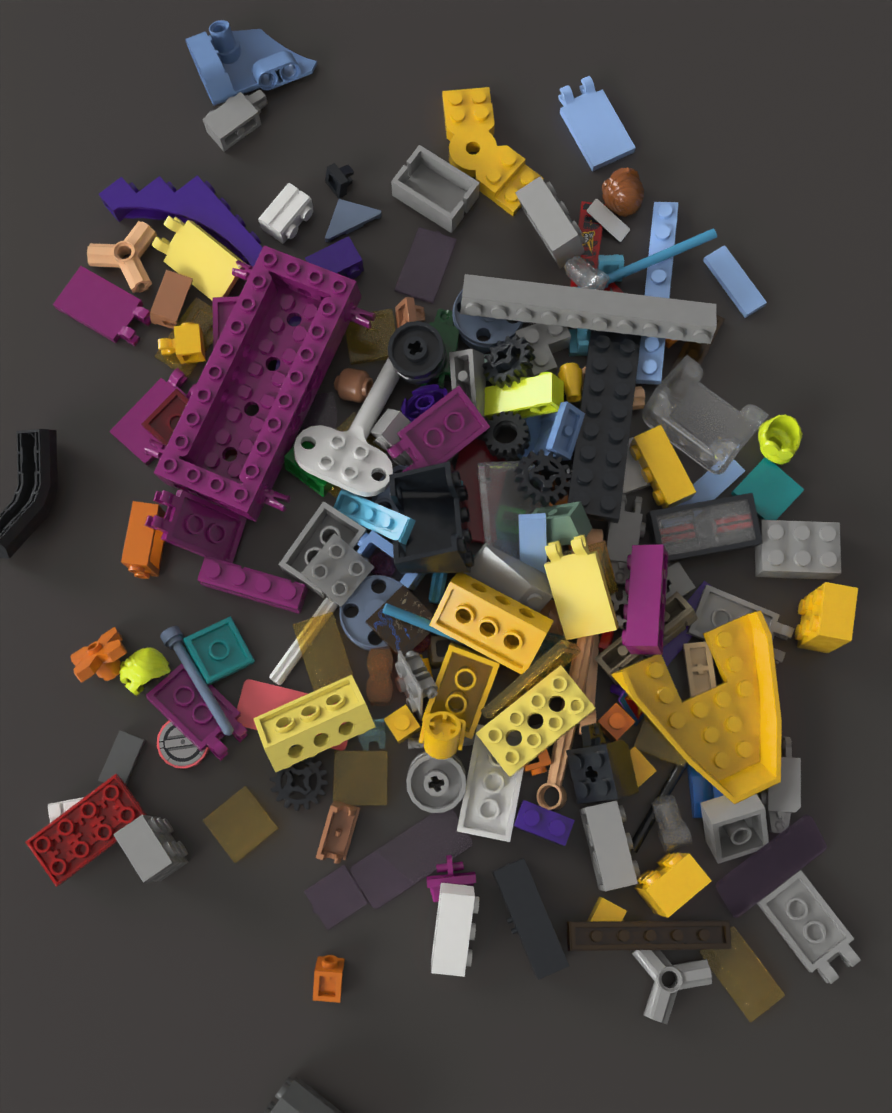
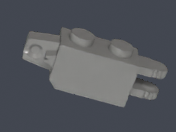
(622, 536)
(785, 796)

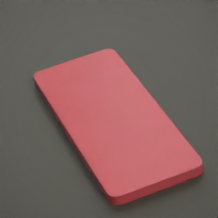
(263, 697)

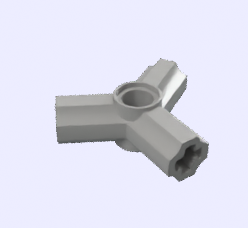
(686, 976)

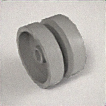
(436, 796)

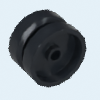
(405, 355)

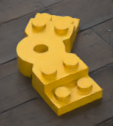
(471, 129)

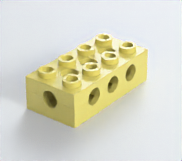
(517, 715)
(325, 719)

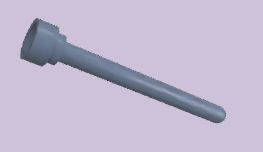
(173, 639)

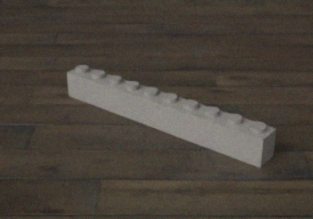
(588, 309)

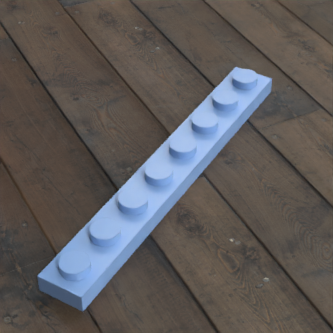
(657, 285)

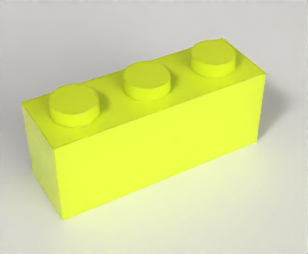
(528, 398)

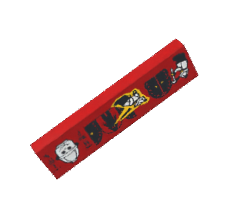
(592, 234)

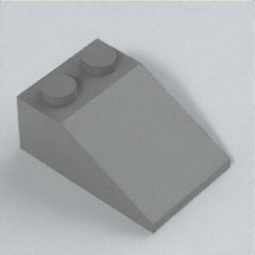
(511, 577)

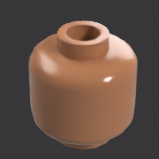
(353, 385)

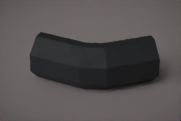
(35, 488)

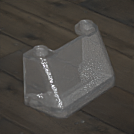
(699, 419)
(502, 505)

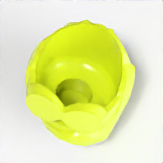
(780, 438)
(141, 668)

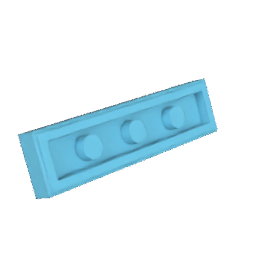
(374, 516)

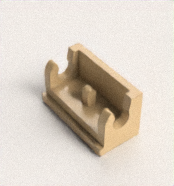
(699, 667)

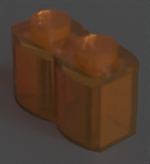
(381, 669)

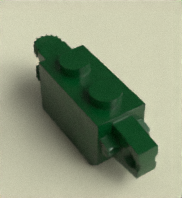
(449, 333)

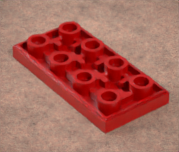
(85, 830)

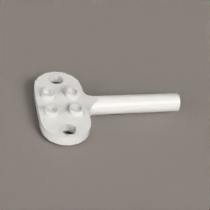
(346, 456)

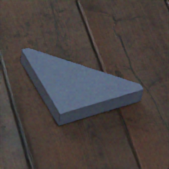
(349, 217)

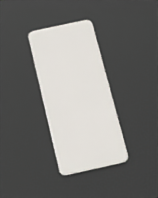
(608, 220)

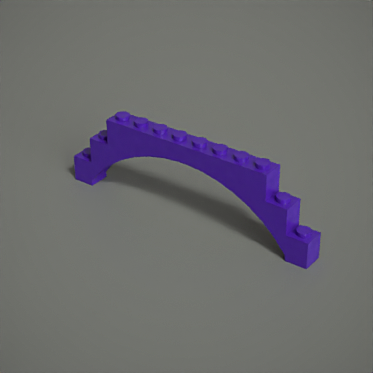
(192, 202)

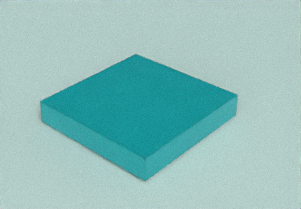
(771, 489)
(218, 650)

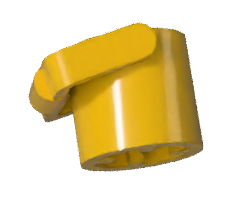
(442, 734)

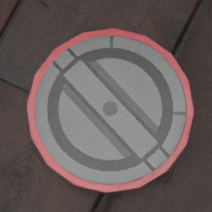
(177, 749)

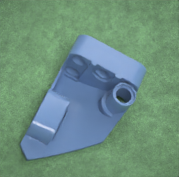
(243, 61)

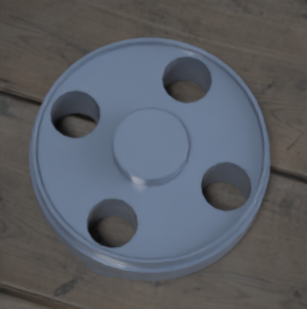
(474, 326)
(367, 603)

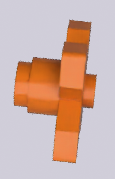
(100, 657)

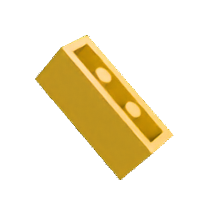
(661, 468)

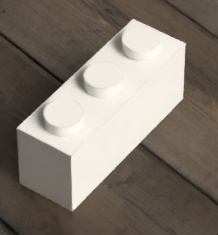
(454, 929)

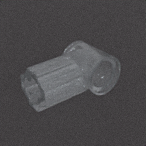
(585, 275)
(672, 829)

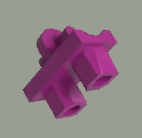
(463, 878)

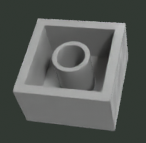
(734, 828)

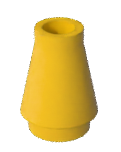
(572, 378)

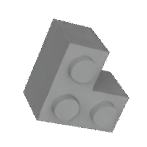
(545, 341)

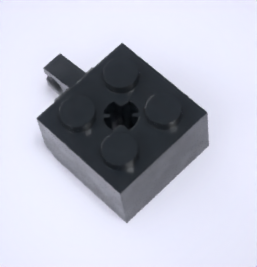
(601, 768)

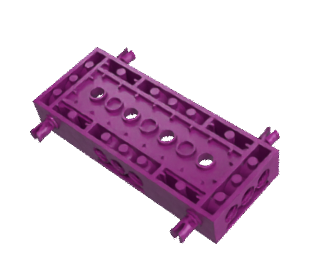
(239, 377)

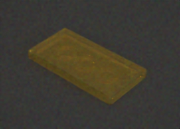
(558, 655)

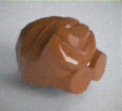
(623, 192)

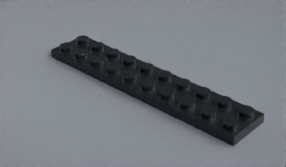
(605, 430)

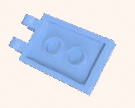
(595, 125)

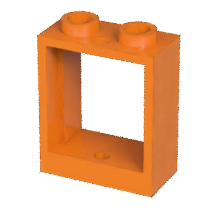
(142, 544)

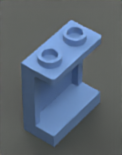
(555, 431)
(371, 541)

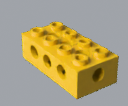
(491, 622)

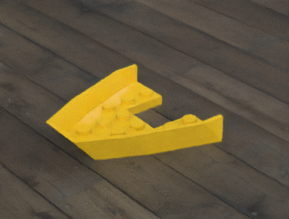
(730, 729)

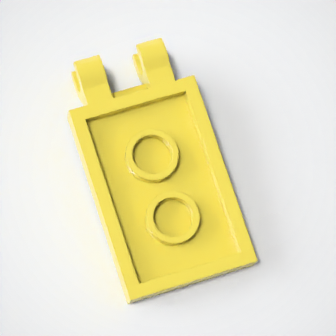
(199, 257)
(579, 590)

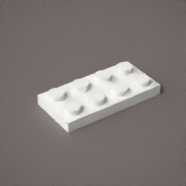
(490, 794)

